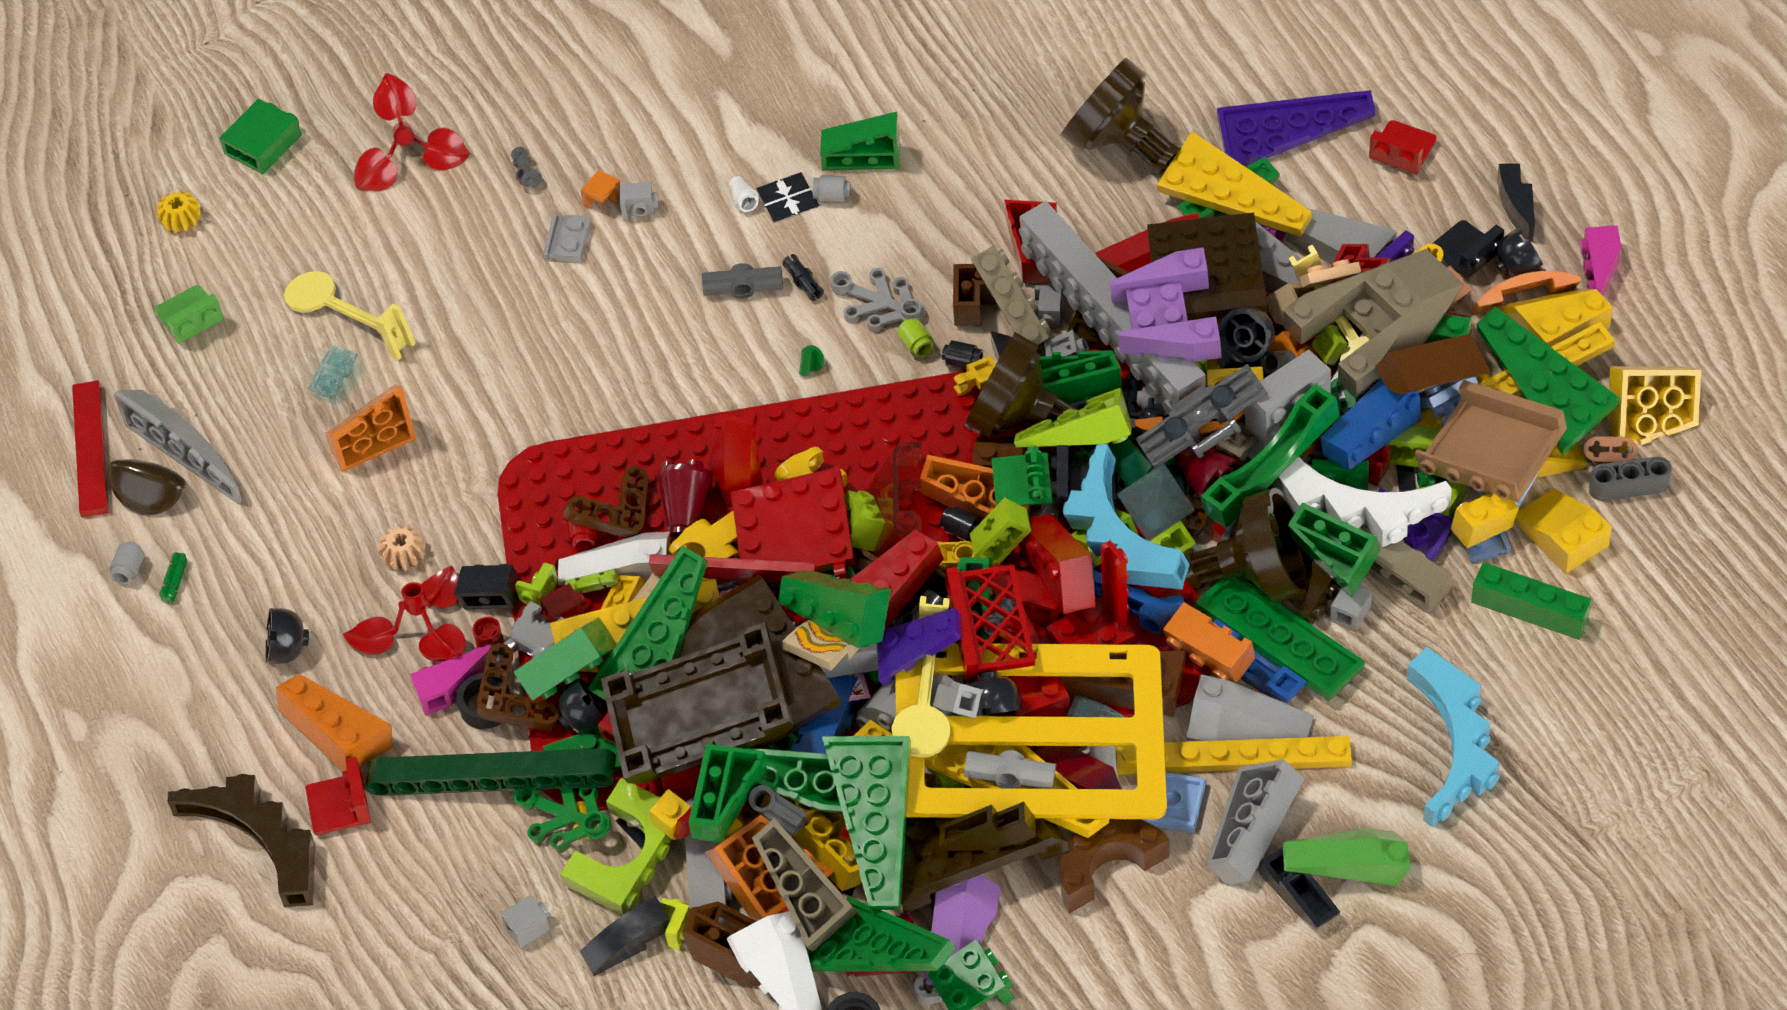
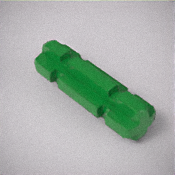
(173, 577)

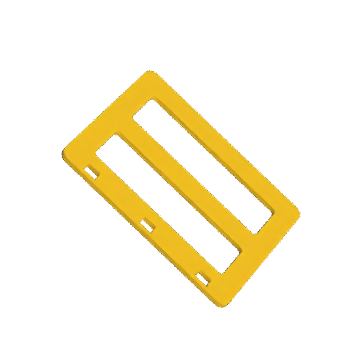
(1141, 732)

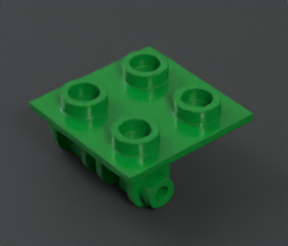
(1023, 478)

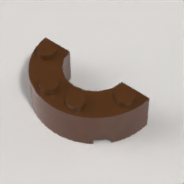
(1118, 840)

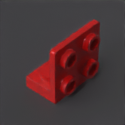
(338, 801)

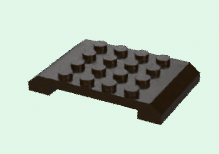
(1230, 257)
(709, 696)
(933, 869)

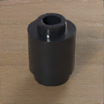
(960, 354)
(959, 522)

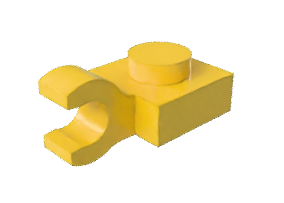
(976, 374)

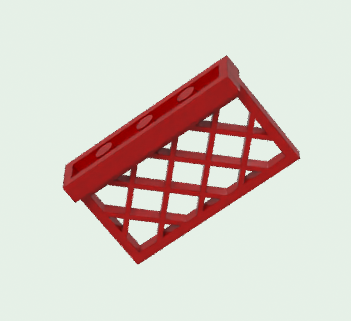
(968, 644)

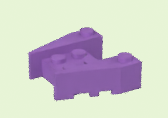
(1159, 309)

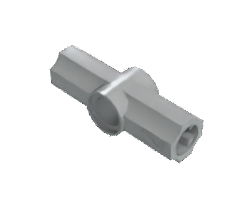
(1009, 770)

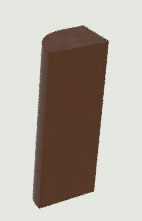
(1432, 364)

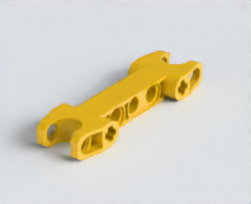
(721, 537)

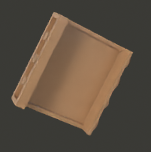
(1493, 441)

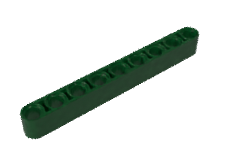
(491, 772)

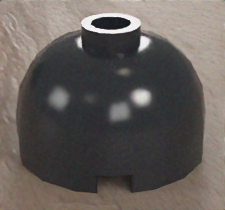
(1517, 256)
(1246, 334)
(284, 636)
(998, 694)
(580, 708)

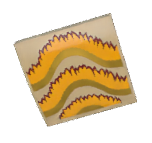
(818, 645)

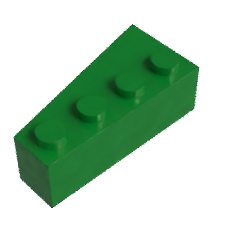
(838, 605)

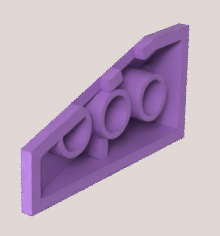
(965, 911)

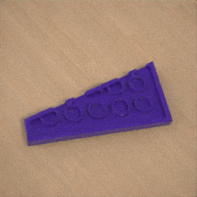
(1277, 126)

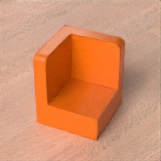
(599, 188)

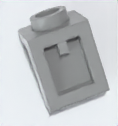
(1067, 344)

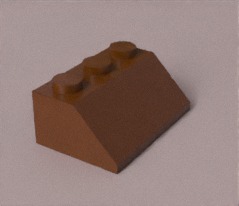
(1003, 447)

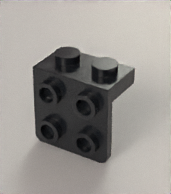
(1468, 248)
(1070, 475)

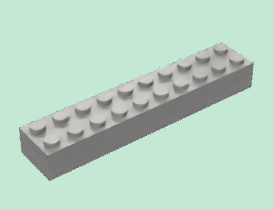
(1086, 285)

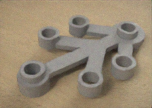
(879, 301)

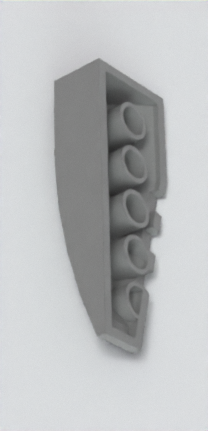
(176, 438)

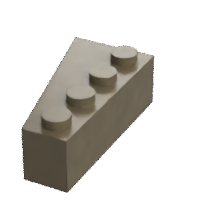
(807, 892)

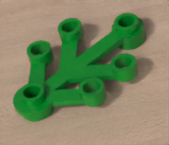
(565, 816)

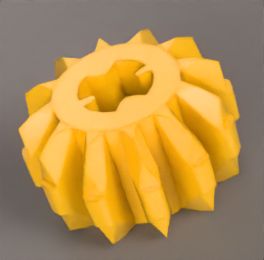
(178, 211)

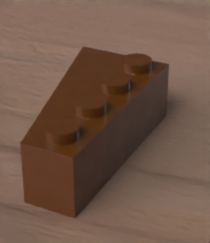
(1119, 690)

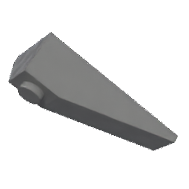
(1238, 713)

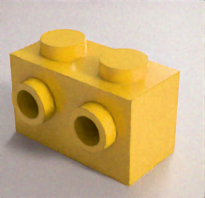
(1483, 518)

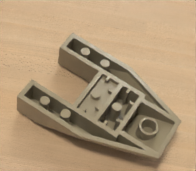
(1390, 304)

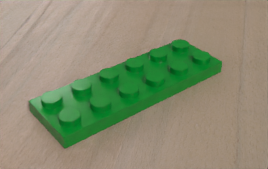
(1281, 636)

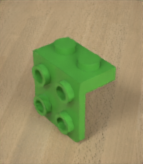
(189, 313)

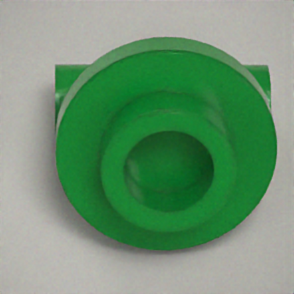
(811, 360)

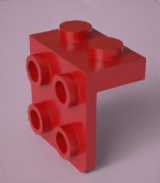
(1401, 146)

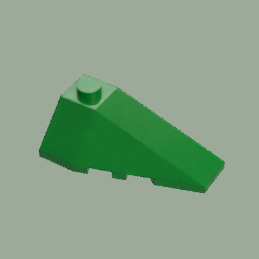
(801, 778)

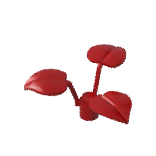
(391, 101)
(444, 643)

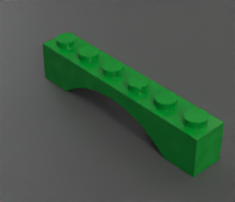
(1306, 422)

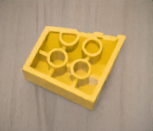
(1560, 314)
(1653, 401)

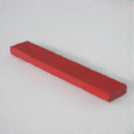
(90, 449)
(737, 568)

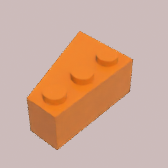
(1209, 643)

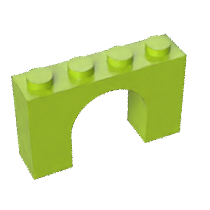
(619, 885)

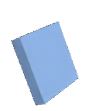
(1184, 803)

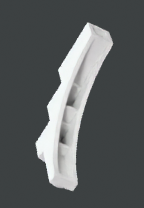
(1383, 512)

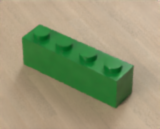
(1531, 600)

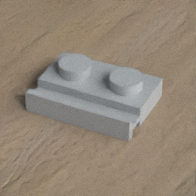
(567, 238)

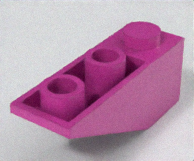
(1602, 255)
(439, 683)

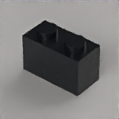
(487, 586)

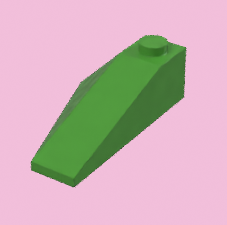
(1351, 855)

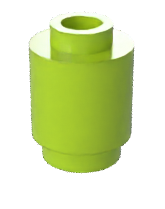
(916, 337)

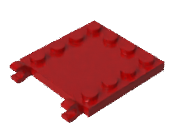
(796, 522)

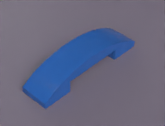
(1269, 679)

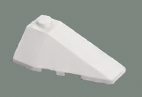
(625, 556)
(779, 960)

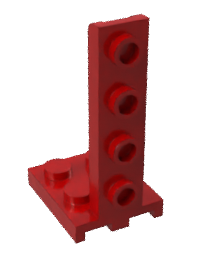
(1109, 619)

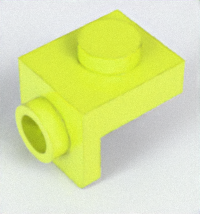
(677, 912)

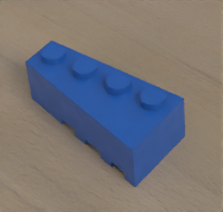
(1370, 425)
(832, 723)

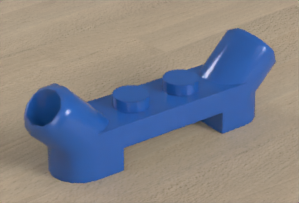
(1152, 611)

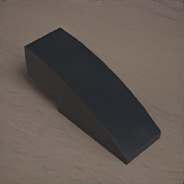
(1516, 198)
(1298, 891)
(626, 936)

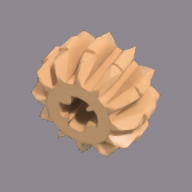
(401, 547)

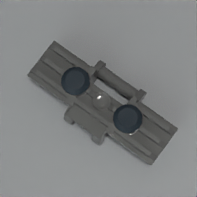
(1196, 410)

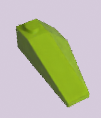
(1099, 422)

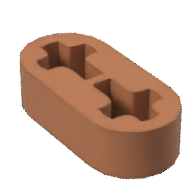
(1609, 442)

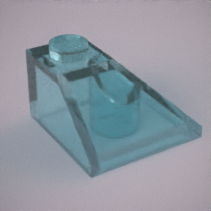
(1155, 502)

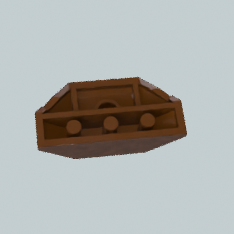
(707, 936)

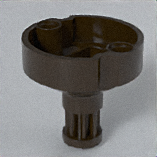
(1116, 116)
(1014, 392)
(1258, 550)

